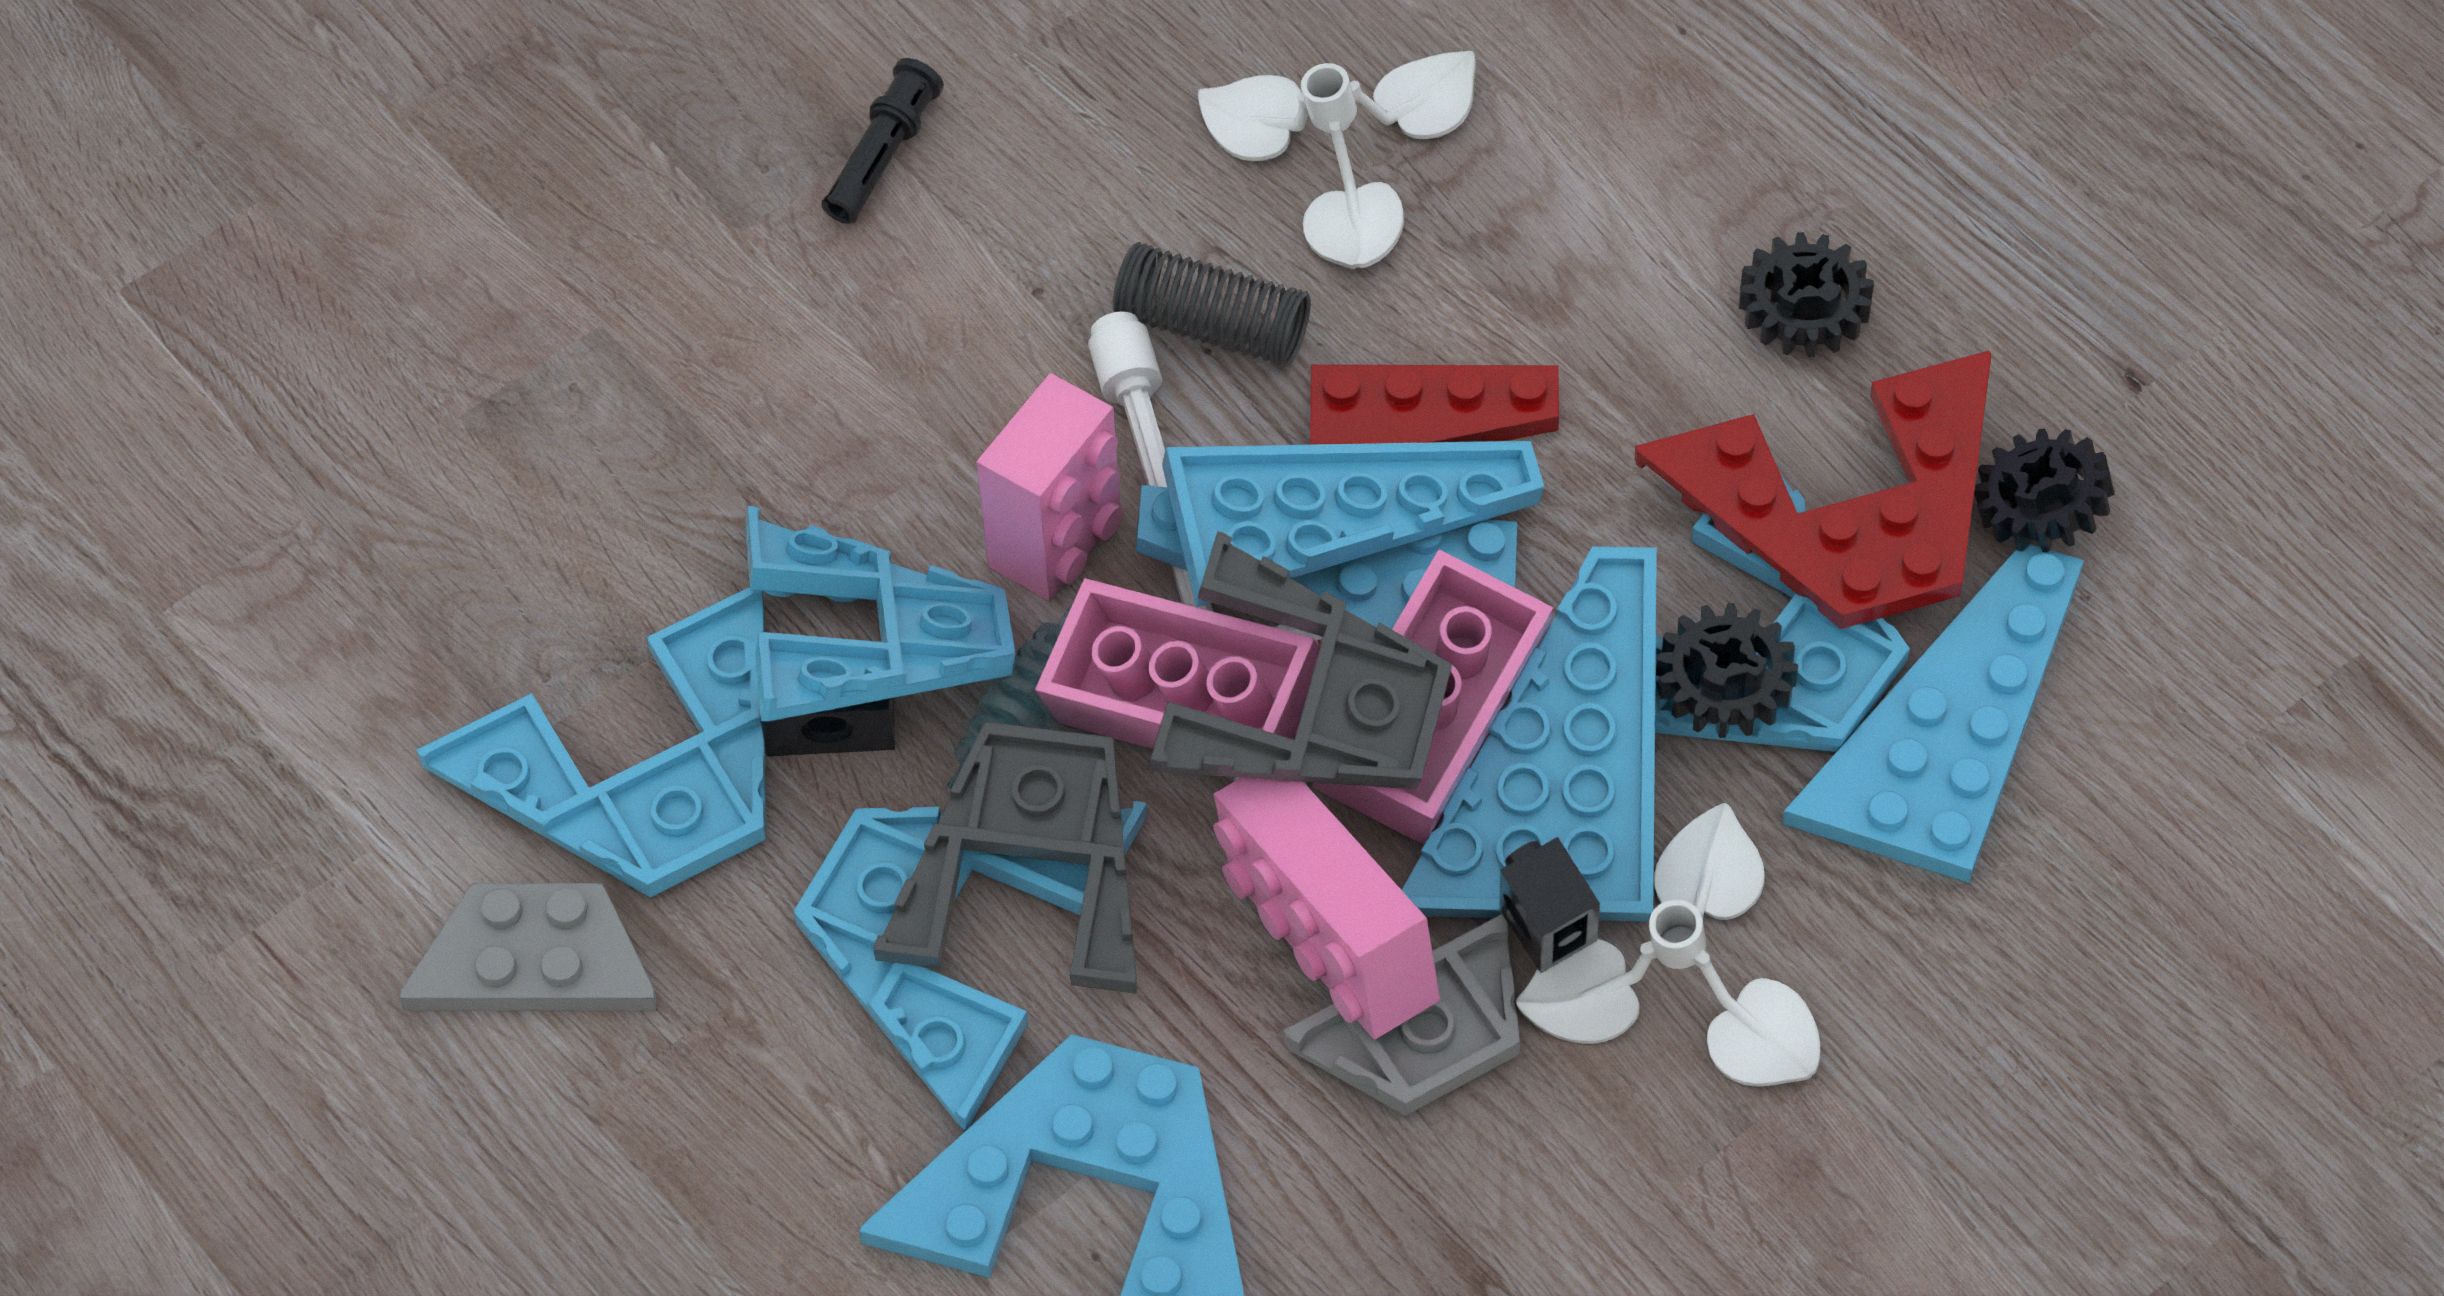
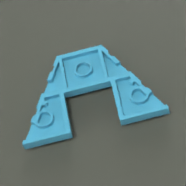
(931, 626)
(1838, 669)
(664, 813)
(940, 1026)
(1094, 1115)

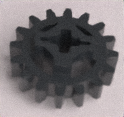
(1806, 294)
(2044, 490)
(1725, 667)

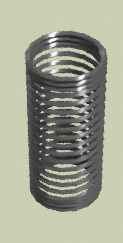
(1139, 280)

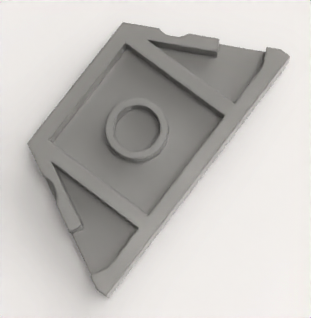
(531, 953)
(1440, 1047)

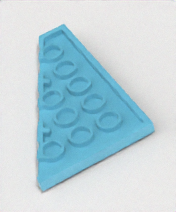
(1564, 756)

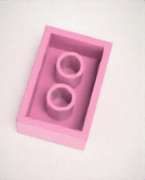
(1050, 487)

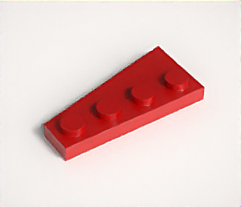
(1431, 403)

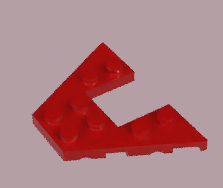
(1865, 552)

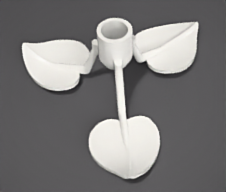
(1352, 225)
(1707, 870)

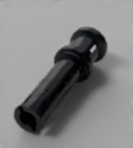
(893, 120)

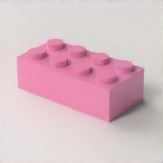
(1488, 639)
(1136, 652)
(1327, 901)

